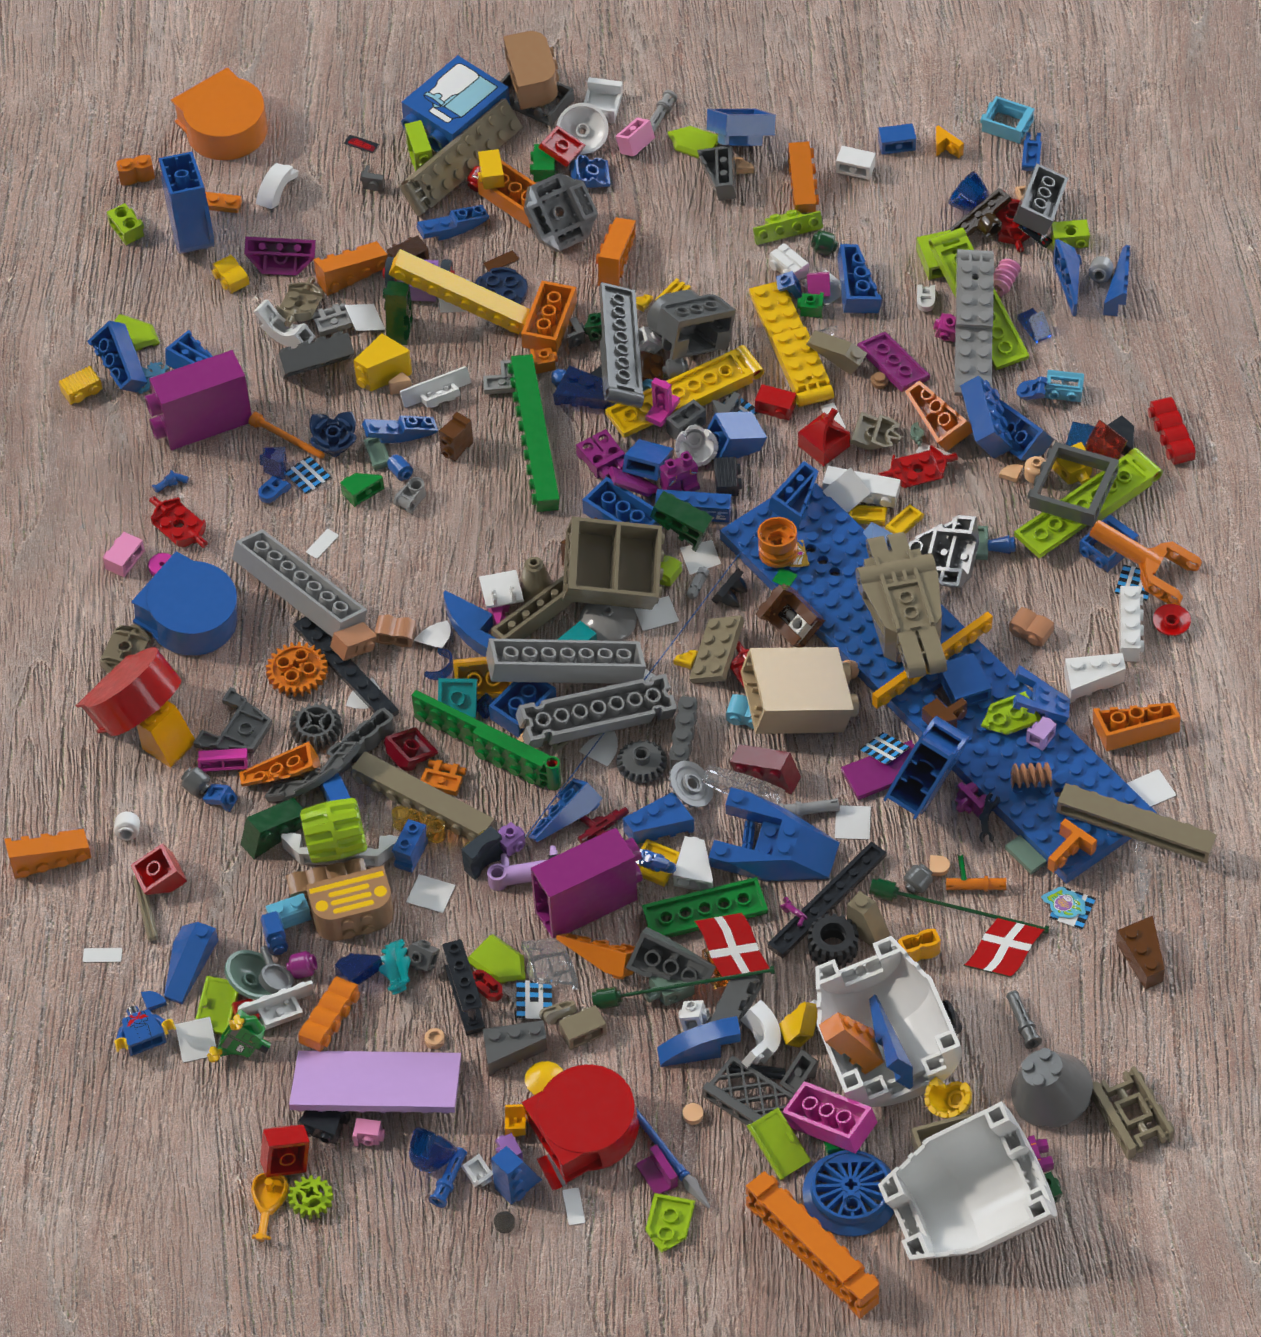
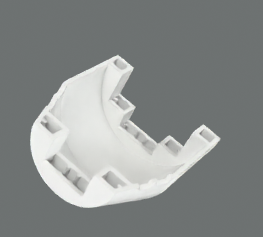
(912, 1009)
(969, 1188)

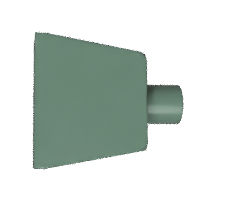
(670, 996)

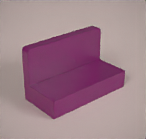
(657, 1171)

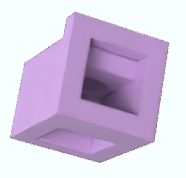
(1041, 733)

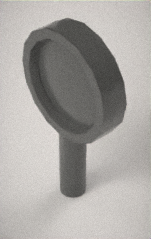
(274, 976)

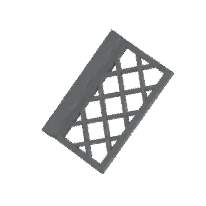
(735, 1106)

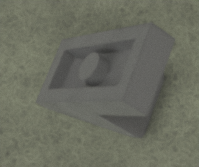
(731, 404)
(801, 1070)

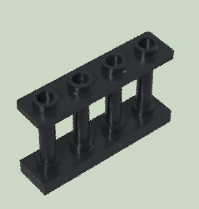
(463, 987)

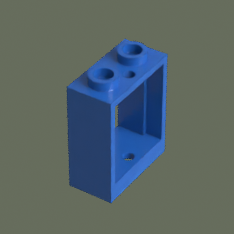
(1101, 561)

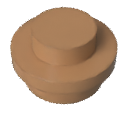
(879, 380)

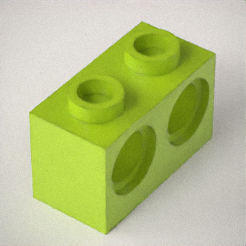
(125, 223)

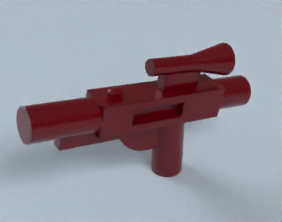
(599, 824)

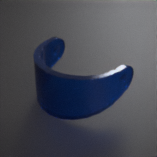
(446, 671)

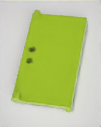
(217, 998)
(776, 1145)

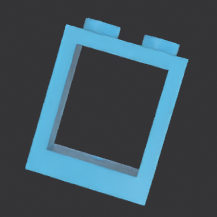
(1012, 109)

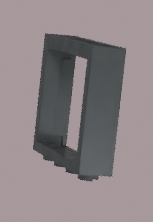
(1064, 509)

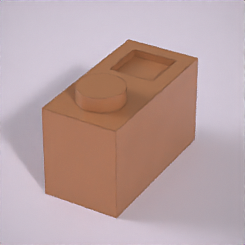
(353, 641)

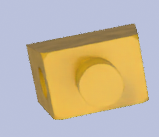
(1071, 471)

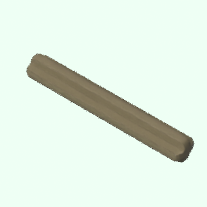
(146, 911)

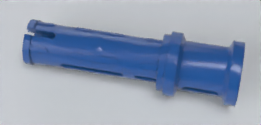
(445, 1184)

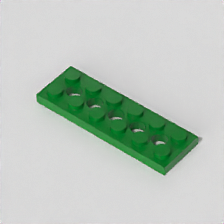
(710, 898)

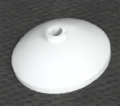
(585, 117)

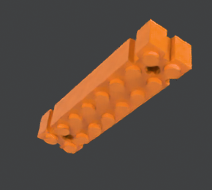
(813, 1244)

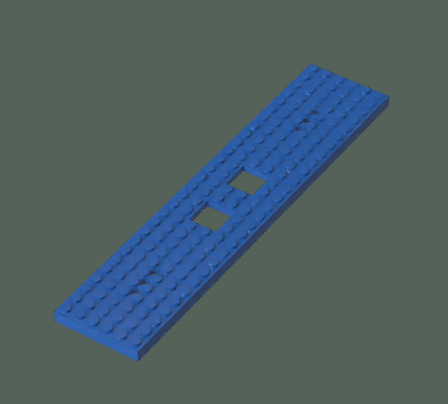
(988, 753)

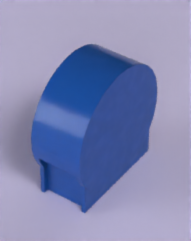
(188, 606)
(927, 766)

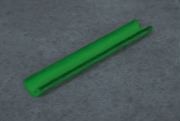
(962, 867)

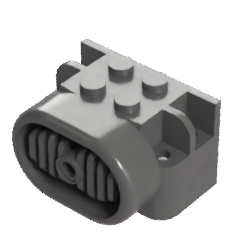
(691, 323)

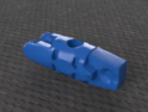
(656, 862)

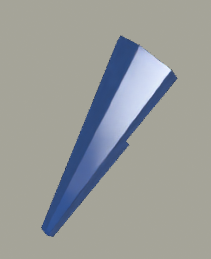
(1118, 288)
(894, 1053)

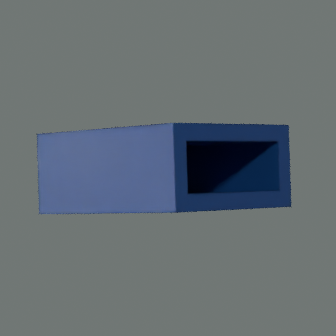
(646, 458)
(965, 680)

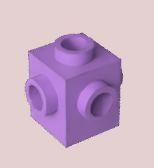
(512, 839)

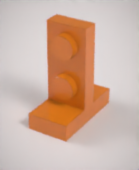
(1075, 839)

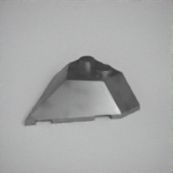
(953, 549)

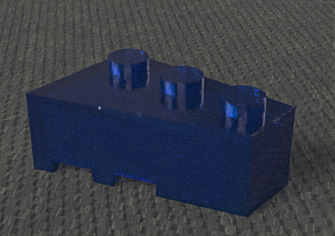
(581, 389)

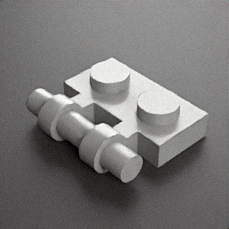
(332, 319)

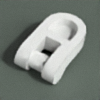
(925, 298)

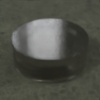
(504, 1222)

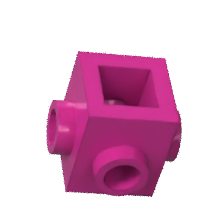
(945, 327)

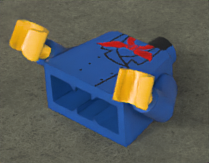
(142, 1031)

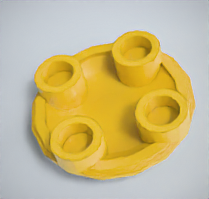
(540, 1074)

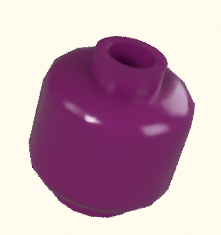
(302, 965)

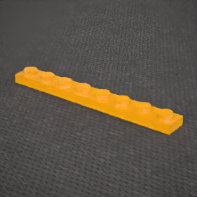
(950, 647)

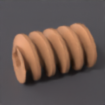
(1031, 774)

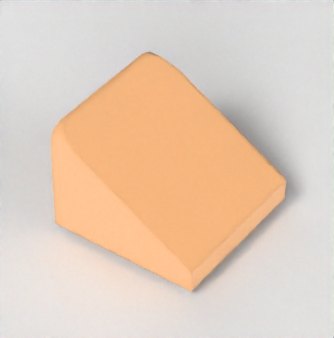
(399, 383)

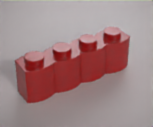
(1172, 430)

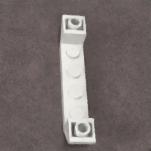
(372, 857)

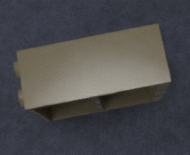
(613, 563)

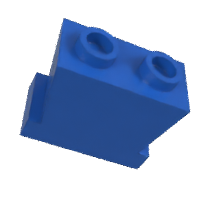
(410, 846)

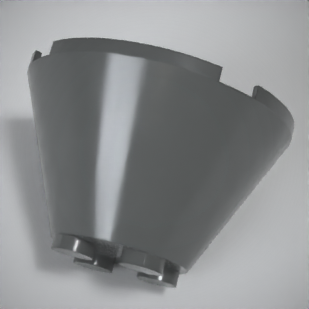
(1051, 1088)

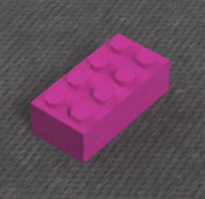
(830, 1117)

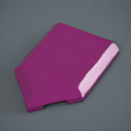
(632, 482)

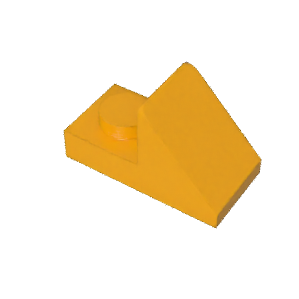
(948, 142)

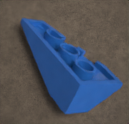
(574, 802)

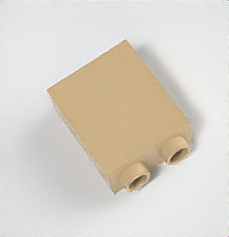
(798, 690)

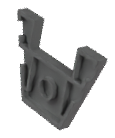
(243, 731)

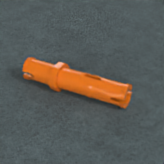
(976, 884)

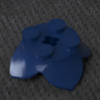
(333, 435)

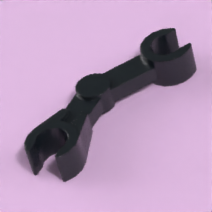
(984, 817)

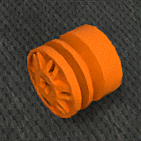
(777, 542)

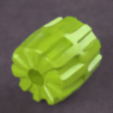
(333, 830)

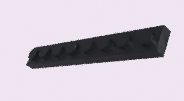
(347, 669)
(827, 898)

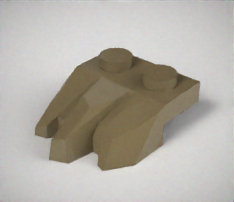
(875, 432)

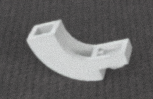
(274, 183)

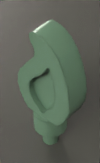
(917, 433)

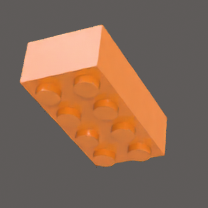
(512, 196)
(549, 316)

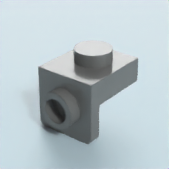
(372, 181)
(577, 333)

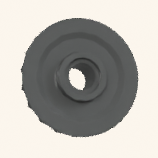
(645, 769)

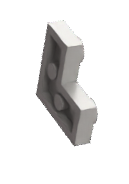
(498, 383)

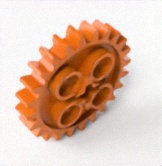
(290, 672)

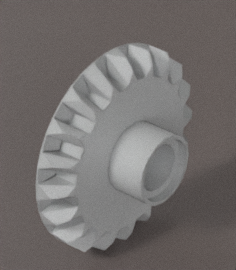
(687, 784)

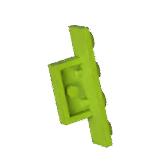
(787, 225)

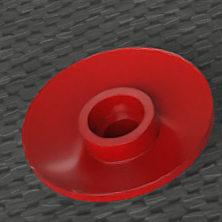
(1171, 614)

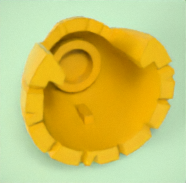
(949, 1099)

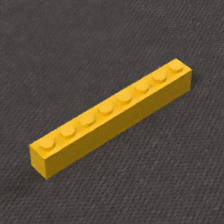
(459, 291)

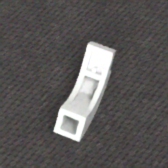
(274, 326)
(766, 1033)

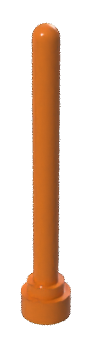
(257, 420)

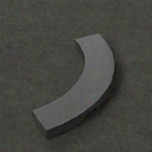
(316, 777)

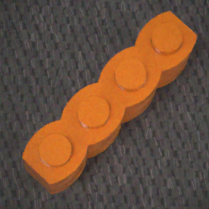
(328, 1014)

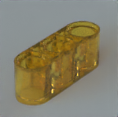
(432, 823)

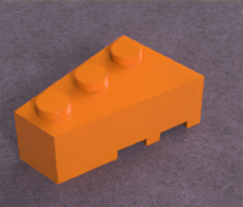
(852, 1039)

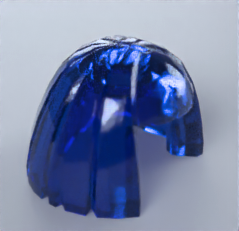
(969, 193)
(430, 1151)

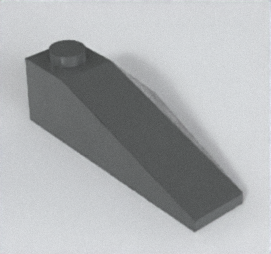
(664, 958)

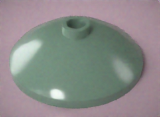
(243, 973)

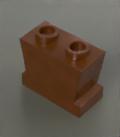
(456, 436)

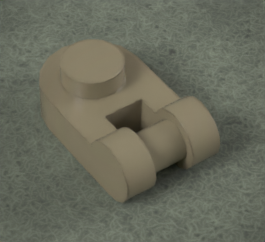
(560, 1010)

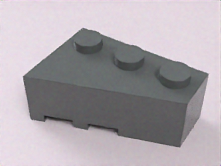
(513, 1043)

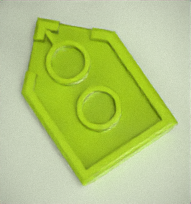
(690, 139)
(140, 332)
(1006, 719)
(498, 960)
(669, 1220)

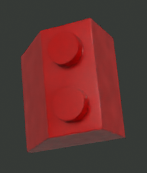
(158, 871)

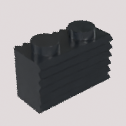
(727, 476)

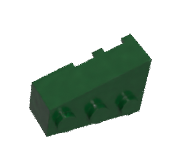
(398, 311)
(682, 518)
(265, 828)

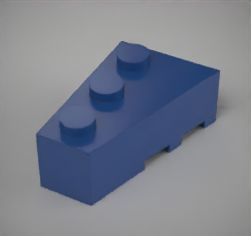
(794, 494)
(658, 819)

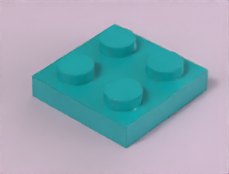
(459, 694)

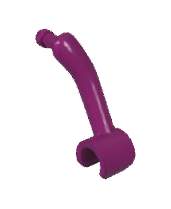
(789, 907)

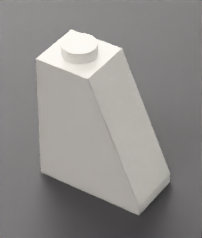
(693, 866)

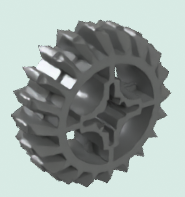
(317, 719)

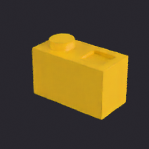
(490, 169)

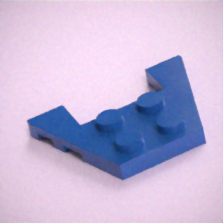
(1045, 697)

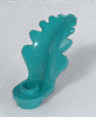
(395, 966)

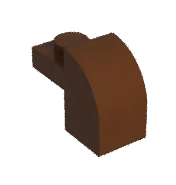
(951, 714)

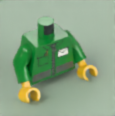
(240, 1038)

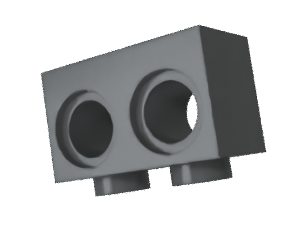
(688, 415)

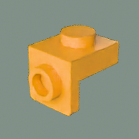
(515, 1120)

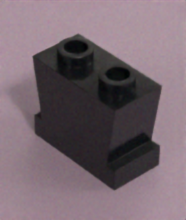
(325, 1124)

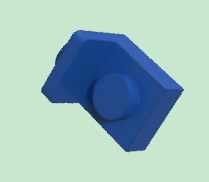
(790, 282)
(221, 795)

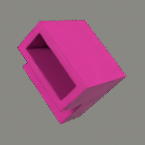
(818, 283)

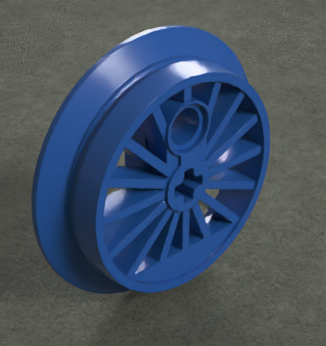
(847, 1221)

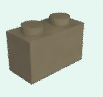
(582, 1027)

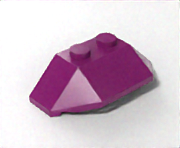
(280, 255)

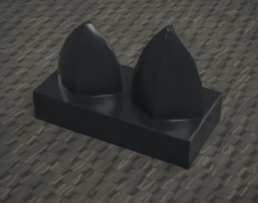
(726, 595)

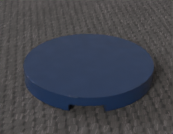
(505, 283)

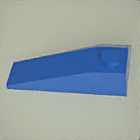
(1067, 268)
(1027, 437)
(188, 957)

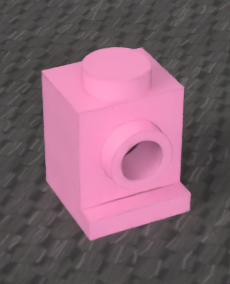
(368, 1132)

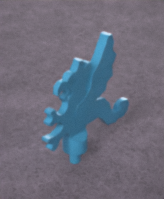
(156, 368)

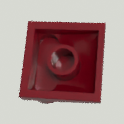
(409, 748)

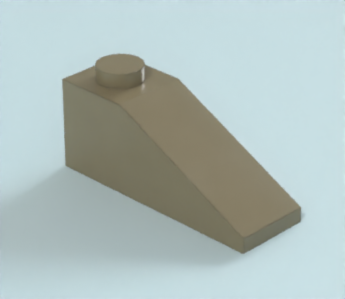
(838, 351)

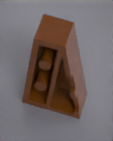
(1142, 951)

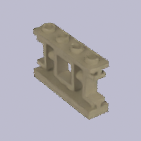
(1118, 1121)

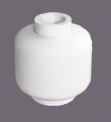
(127, 826)

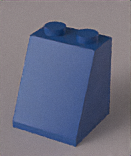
(737, 434)

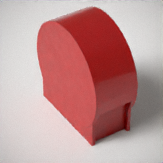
(131, 692)
(584, 1119)

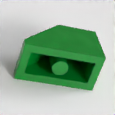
(361, 487)

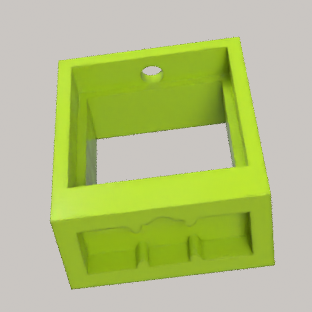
(417, 144)

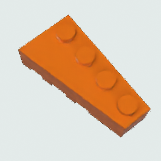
(1135, 725)

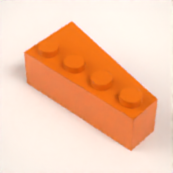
(801, 172)
(615, 251)
(349, 267)
(941, 419)
(47, 852)

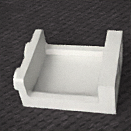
(605, 95)

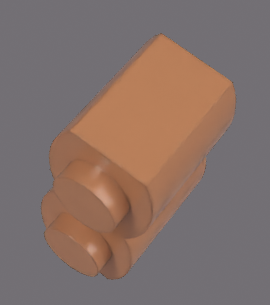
(1031, 626)
(395, 630)

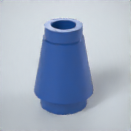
(1003, 544)

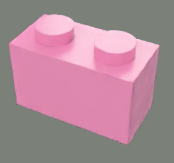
(635, 136)
(123, 554)

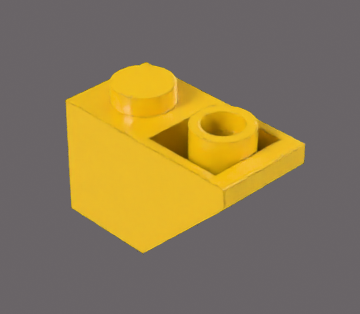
(799, 1025)

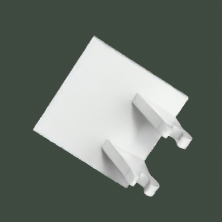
(501, 589)

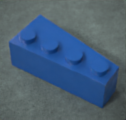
(857, 287)
(119, 356)

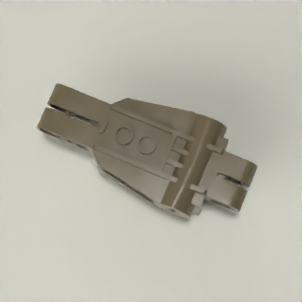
(904, 603)

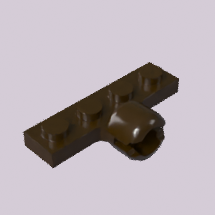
(983, 215)

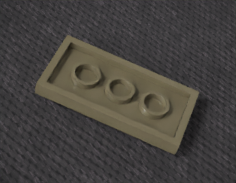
(717, 649)

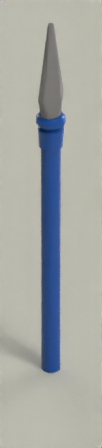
(690, 1183)

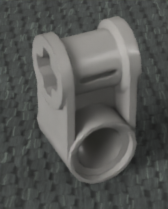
(410, 494)

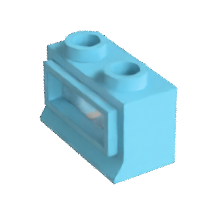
(1064, 385)

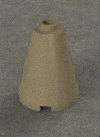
(534, 578)

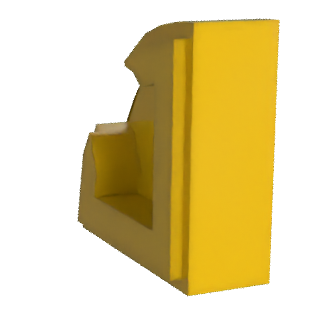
(643, 302)
(686, 659)

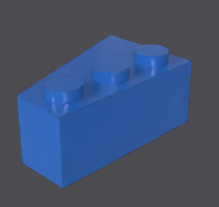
(185, 351)
(512, 1175)

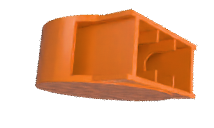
(222, 116)

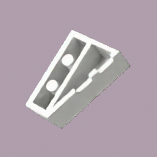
(1093, 673)

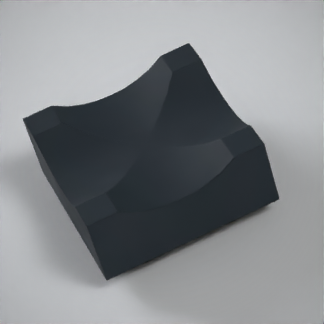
(481, 852)

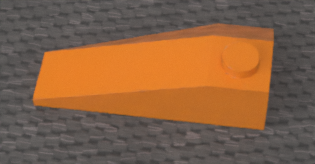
(285, 766)

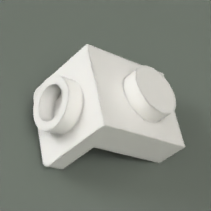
(477, 1171)

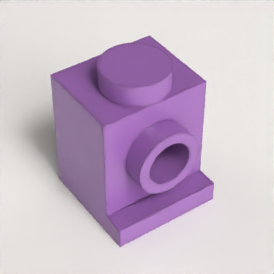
(508, 1140)

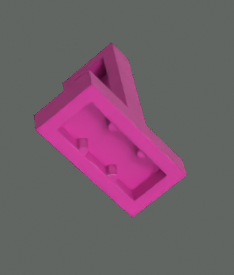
(663, 402)

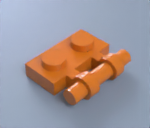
(446, 782)

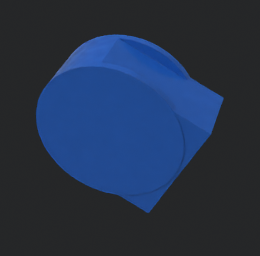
(186, 203)

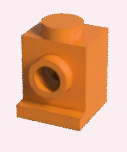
(544, 360)

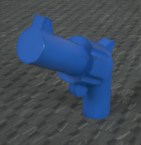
(169, 480)

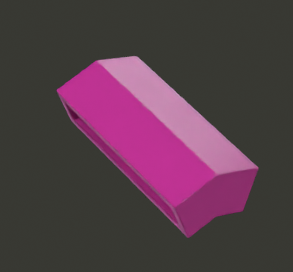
(223, 759)

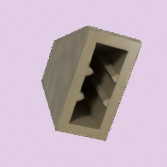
(867, 918)

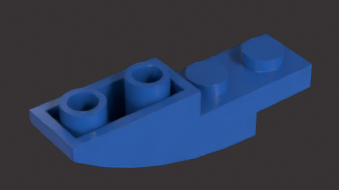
(455, 224)
(401, 430)

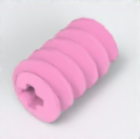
(1005, 276)

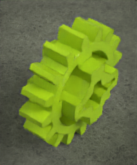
(309, 1194)

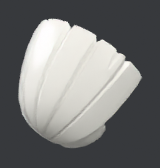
(699, 443)

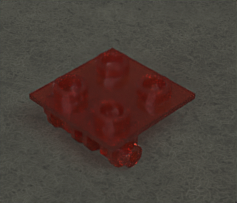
(1105, 441)

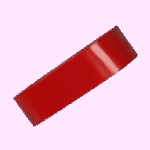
(487, 984)

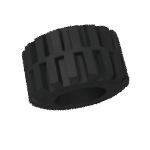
(833, 927)

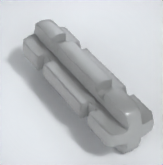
(697, 582)

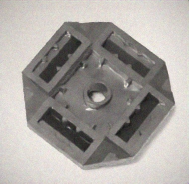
(572, 204)

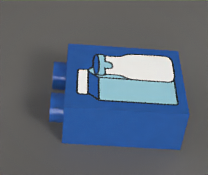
(452, 101)

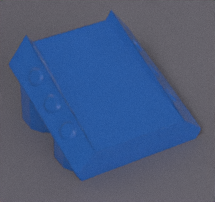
(593, 172)

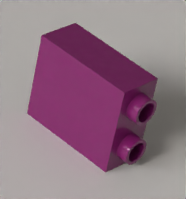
(198, 400)
(586, 882)

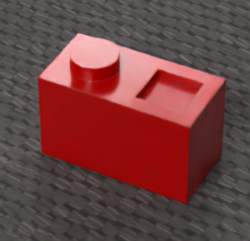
(775, 402)

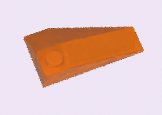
(606, 957)

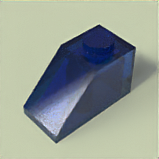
(274, 461)
(358, 967)

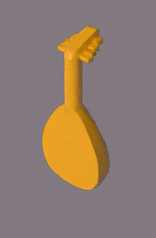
(268, 1197)

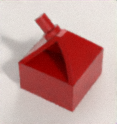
(824, 438)
(284, 1150)

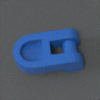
(1032, 389)
(268, 491)

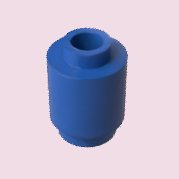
(399, 467)

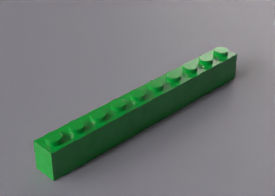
(534, 433)

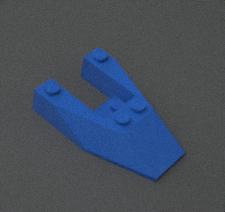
(785, 846)

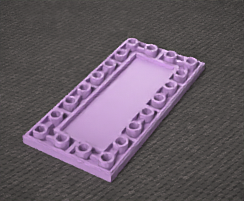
(375, 1081)

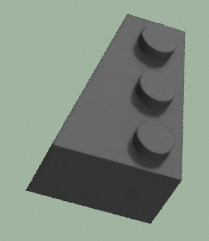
(720, 170)

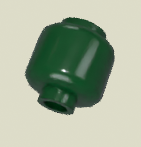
(824, 242)

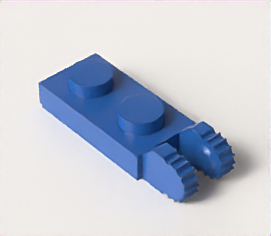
(1031, 152)

